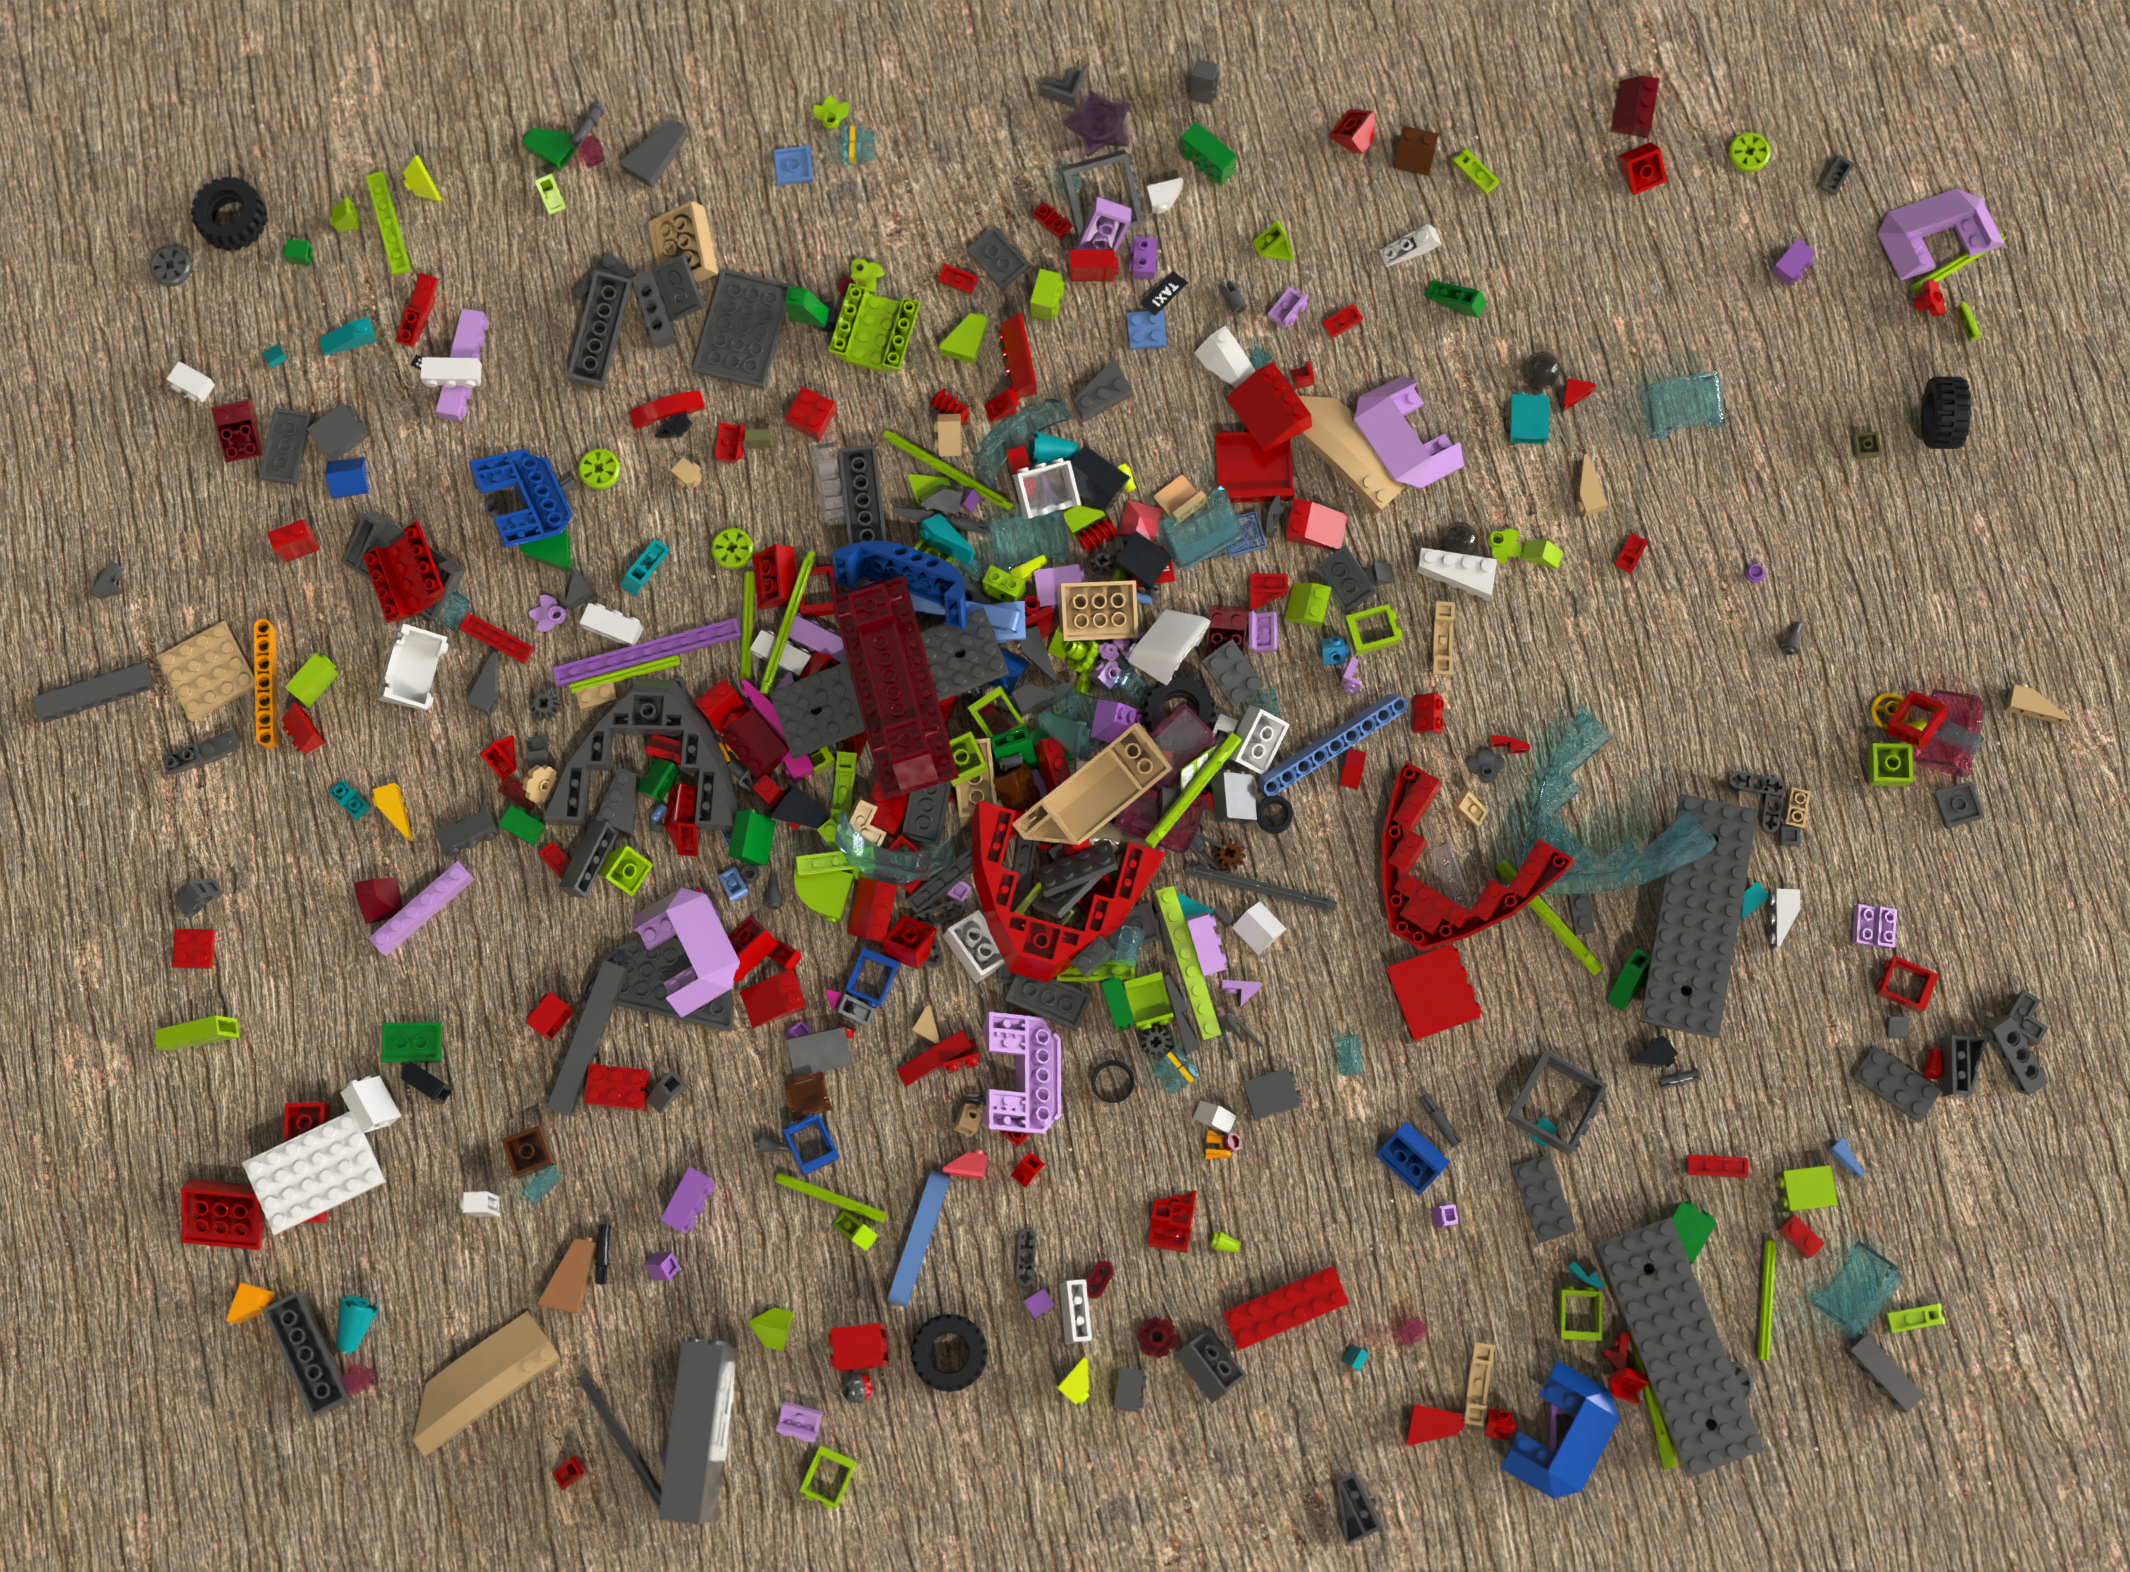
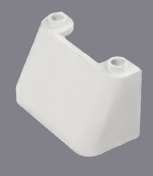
(1168, 643)
(411, 667)

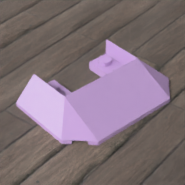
(1904, 228)
(1394, 442)
(704, 941)
(1037, 1074)

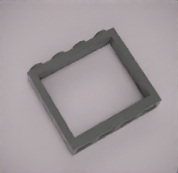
(1121, 155)
(1573, 1073)

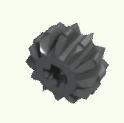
(548, 698)
(1161, 1047)

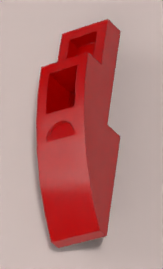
(418, 310)

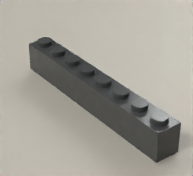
(587, 1038)

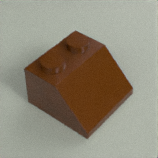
(1415, 150)

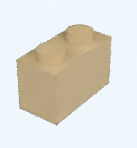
(949, 435)

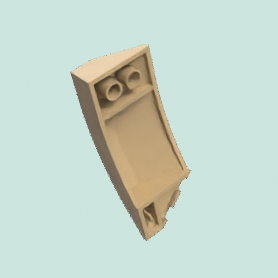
(1347, 451)
(1096, 790)
(481, 1381)

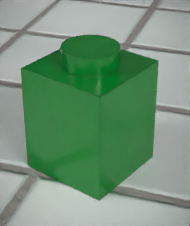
(298, 252)

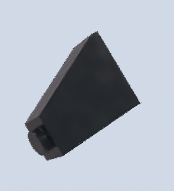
(798, 808)
(426, 1082)

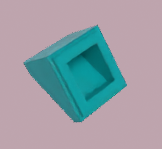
(274, 356)
(1547, 1126)

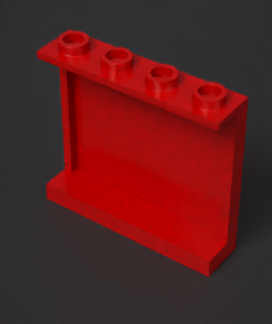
(1250, 473)
(1433, 992)

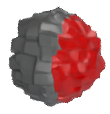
(856, 1387)

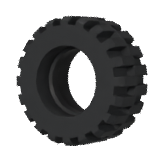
(216, 196)
(1945, 412)
(1178, 688)
(922, 1346)

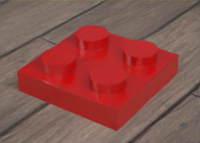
(193, 948)

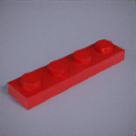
(496, 638)

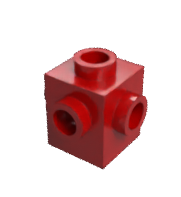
(1499, 1424)

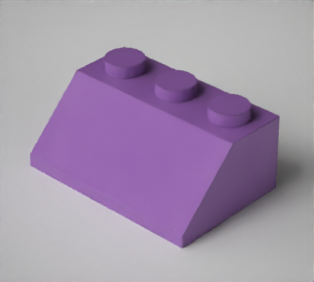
(1113, 720)

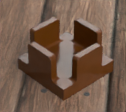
(807, 1095)

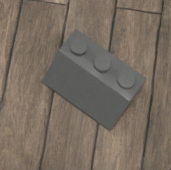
(1211, 1365)

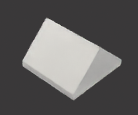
(1258, 928)

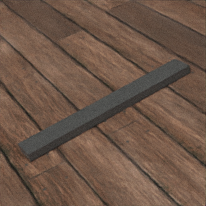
(1024, 866)

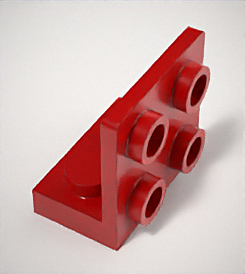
(681, 803)
(969, 1059)

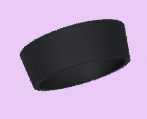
(1112, 1063)

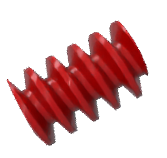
(949, 406)
(1096, 534)

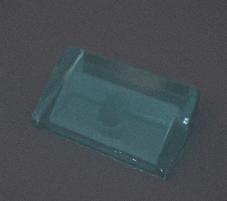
(1128, 946)
(1349, 1055)
(542, 1184)

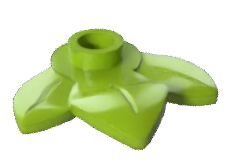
(831, 110)
(868, 275)
(1507, 547)

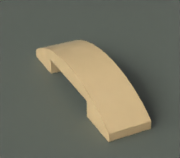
(1443, 638)
(1478, 1384)

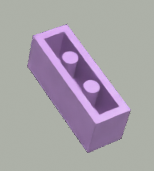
(1206, 942)

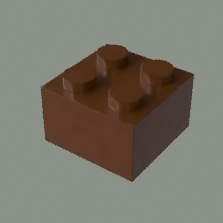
(1017, 788)
(528, 1152)

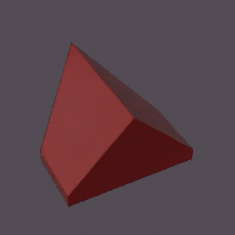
(501, 756)
(684, 836)

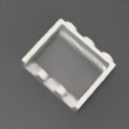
(1046, 488)

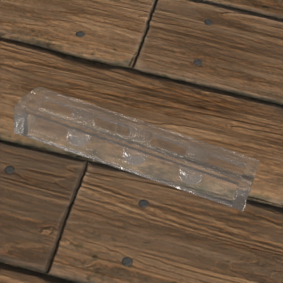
(1451, 875)

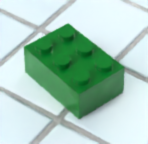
(1208, 154)

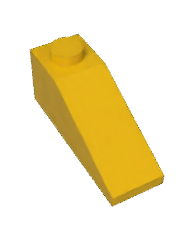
(390, 802)

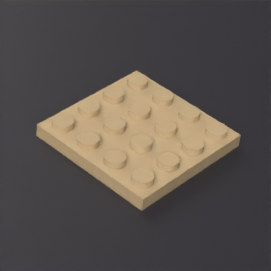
(207, 671)

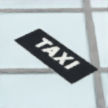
(1164, 293)

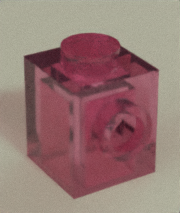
(591, 151)
(1411, 1332)
(358, 1379)

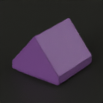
(969, 499)

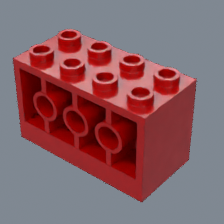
(859, 1347)

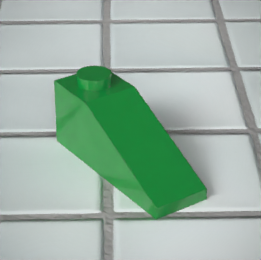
(1458, 298)

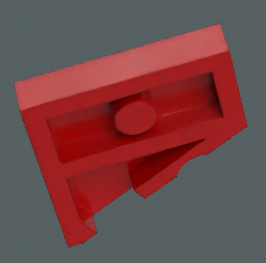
(1266, 588)

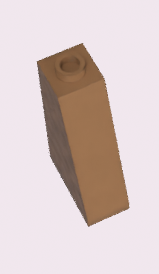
(571, 1278)

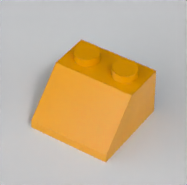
(249, 1303)

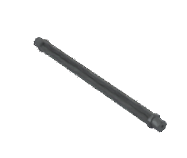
(1260, 887)
(621, 1439)

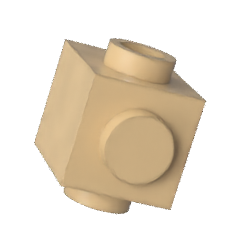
(686, 474)
(968, 1119)

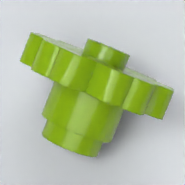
(1081, 654)

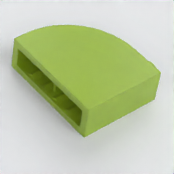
(825, 893)

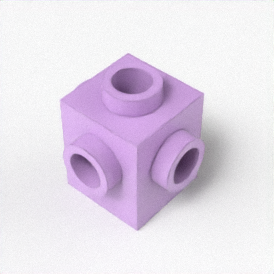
(1105, 673)

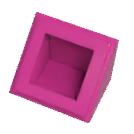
(833, 998)

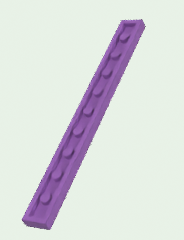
(647, 651)

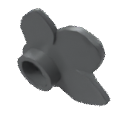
(1485, 763)

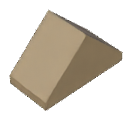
(926, 1026)

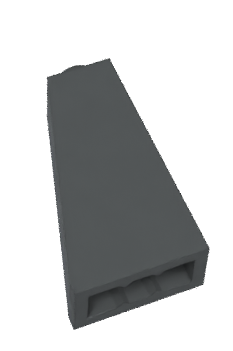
(655, 154)

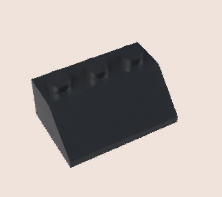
(1098, 478)

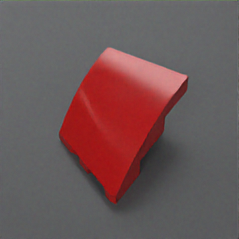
(1172, 1222)

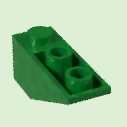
(1630, 979)

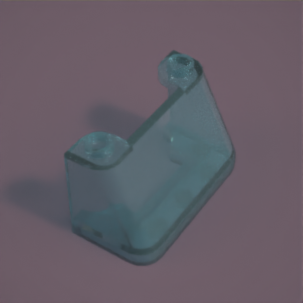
(1683, 404)
(1203, 533)
(1019, 540)
(1074, 725)
(1858, 1290)

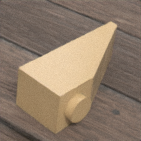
(1590, 494)
(2032, 704)

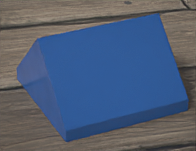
(347, 477)
(1016, 669)

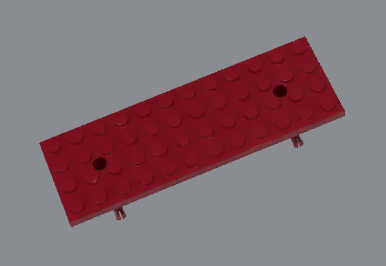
(894, 687)

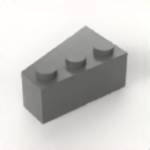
(1205, 82)
(1103, 392)
(621, 802)
(467, 832)
(1961, 1063)
(1357, 1509)

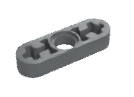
(1019, 1272)

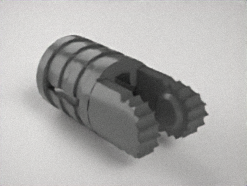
(1233, 297)

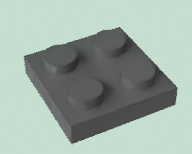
(1958, 805)

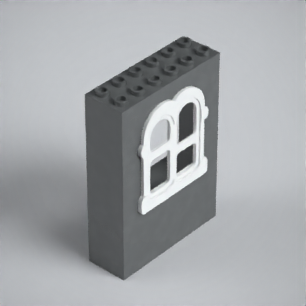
(698, 1431)

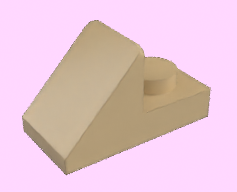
(1470, 808)

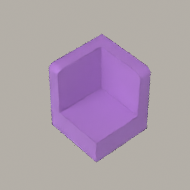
(662, 1266)
(1039, 1303)

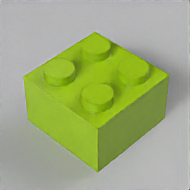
(1047, 295)
(967, 758)
(1890, 764)

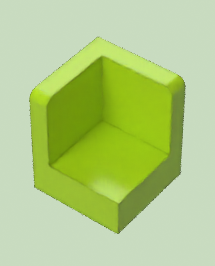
(822, 760)

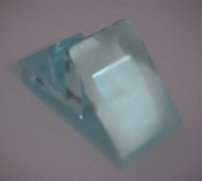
(456, 611)

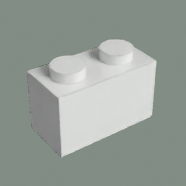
(190, 382)

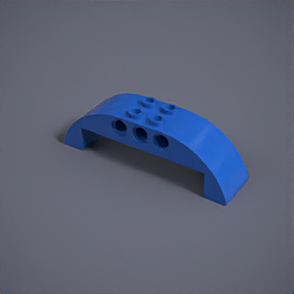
(925, 574)

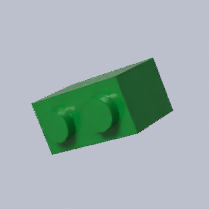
(522, 825)

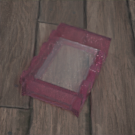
(1181, 739)

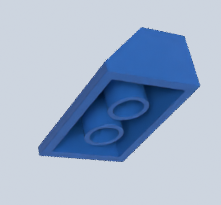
(1412, 1158)

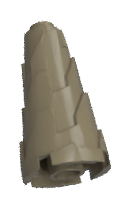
(1116, 837)

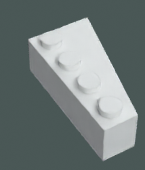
(1459, 570)

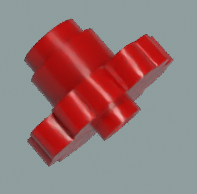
(1930, 299)

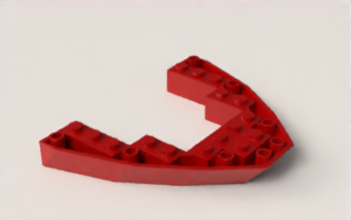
(1420, 912)
(1034, 945)

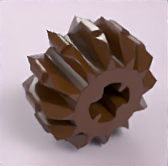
(1226, 860)

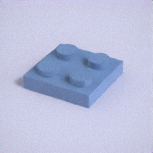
(1146, 330)

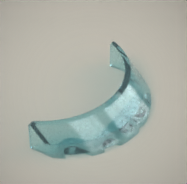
(1013, 433)
(888, 864)

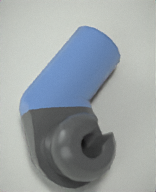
(1149, 597)
(655, 818)

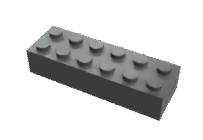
(599, 330)
(862, 494)
(307, 1354)

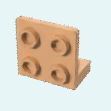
(1180, 499)

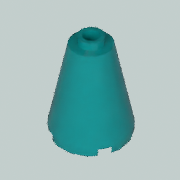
(1046, 448)
(353, 1322)

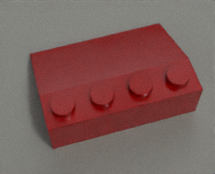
(1269, 408)
(221, 1214)

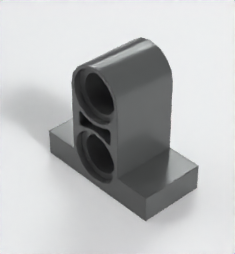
(197, 895)

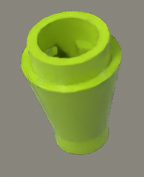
(1223, 1242)

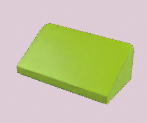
(1968, 322)

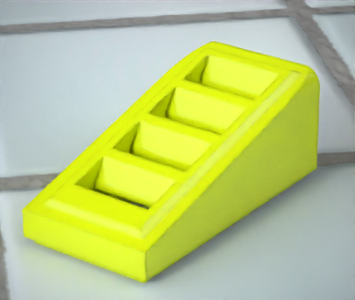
(1027, 569)

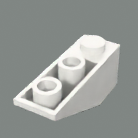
(1411, 245)
(1785, 908)

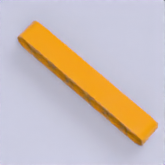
(270, 691)

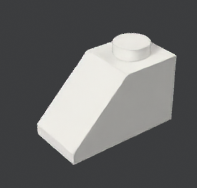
(1163, 194)
(1223, 728)

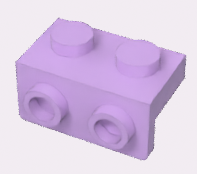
(1287, 308)
(1262, 631)
(1349, 684)
(799, 1422)

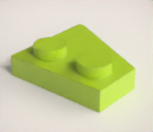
(922, 484)

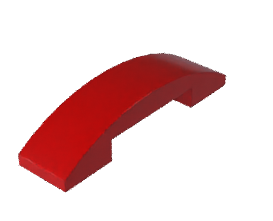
(666, 407)

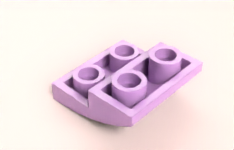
(1874, 926)

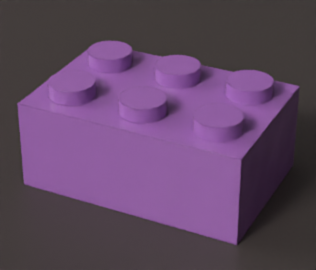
(688, 1200)

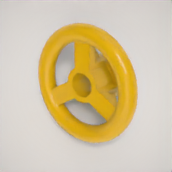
(1894, 705)

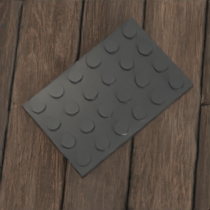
(742, 329)

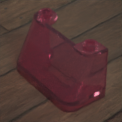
(1939, 755)
(1144, 814)

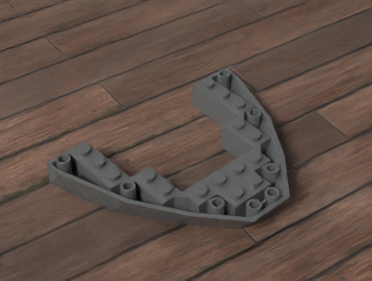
(649, 709)

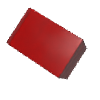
(1576, 391)
(1352, 768)
(570, 1472)

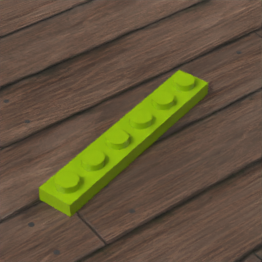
(388, 223)

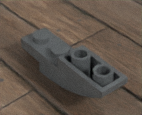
(201, 754)

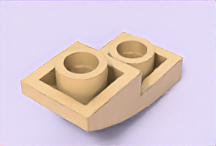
(1797, 807)

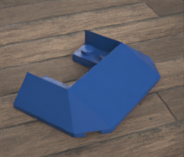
(537, 488)
(1582, 1444)

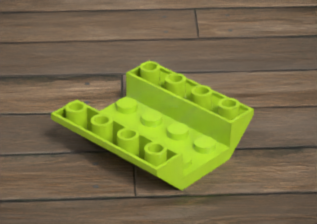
(873, 330)

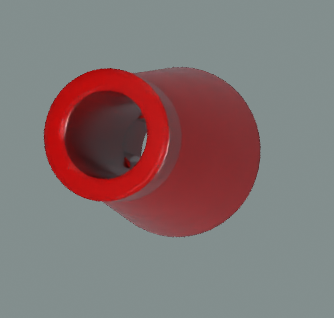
(1032, 605)
(1932, 1066)

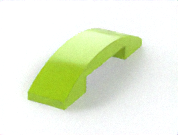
(844, 784)

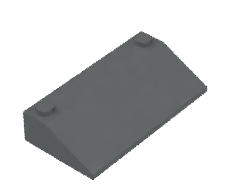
(380, 532)

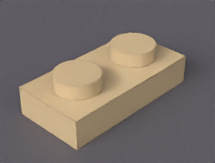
(596, 696)

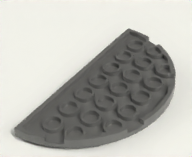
(645, 981)

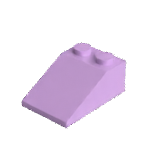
(1105, 226)

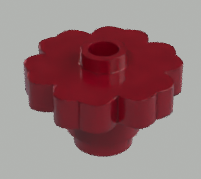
(1164, 1329)

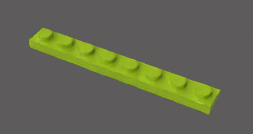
(1187, 963)

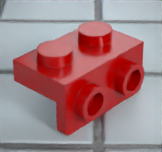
(729, 442)
(1427, 713)
(1626, 1384)

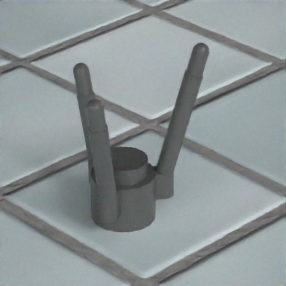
(1198, 846)
(1231, 1023)

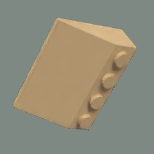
(684, 233)
(1098, 610)

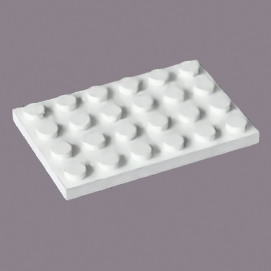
(313, 1172)

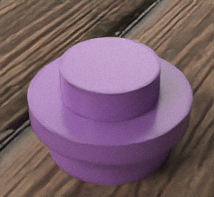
(1755, 573)

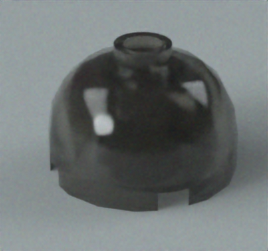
(1541, 370)
(1459, 538)

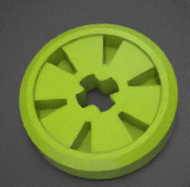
(1754, 143)
(609, 464)
(722, 543)

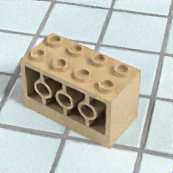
(978, 788)

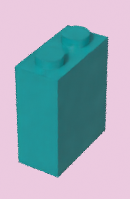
(1529, 418)

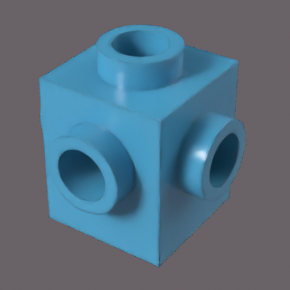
(1334, 651)

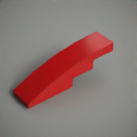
(930, 1059)

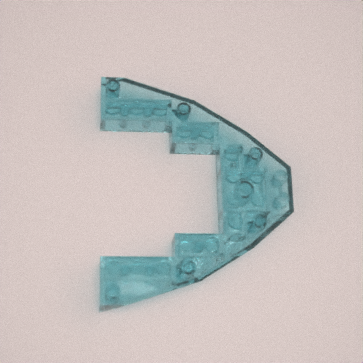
(1628, 864)

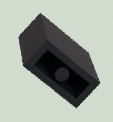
(1141, 560)

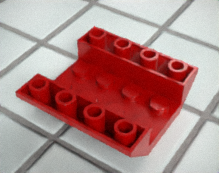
(404, 575)

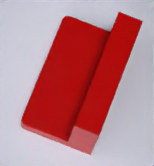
(1044, 620)
(665, 749)

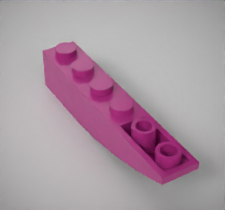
(796, 768)

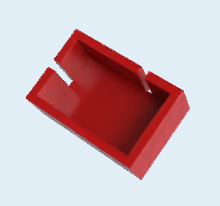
(617, 1087)

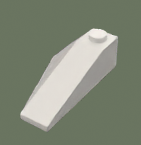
(1225, 357)

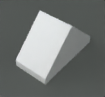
(1214, 1116)

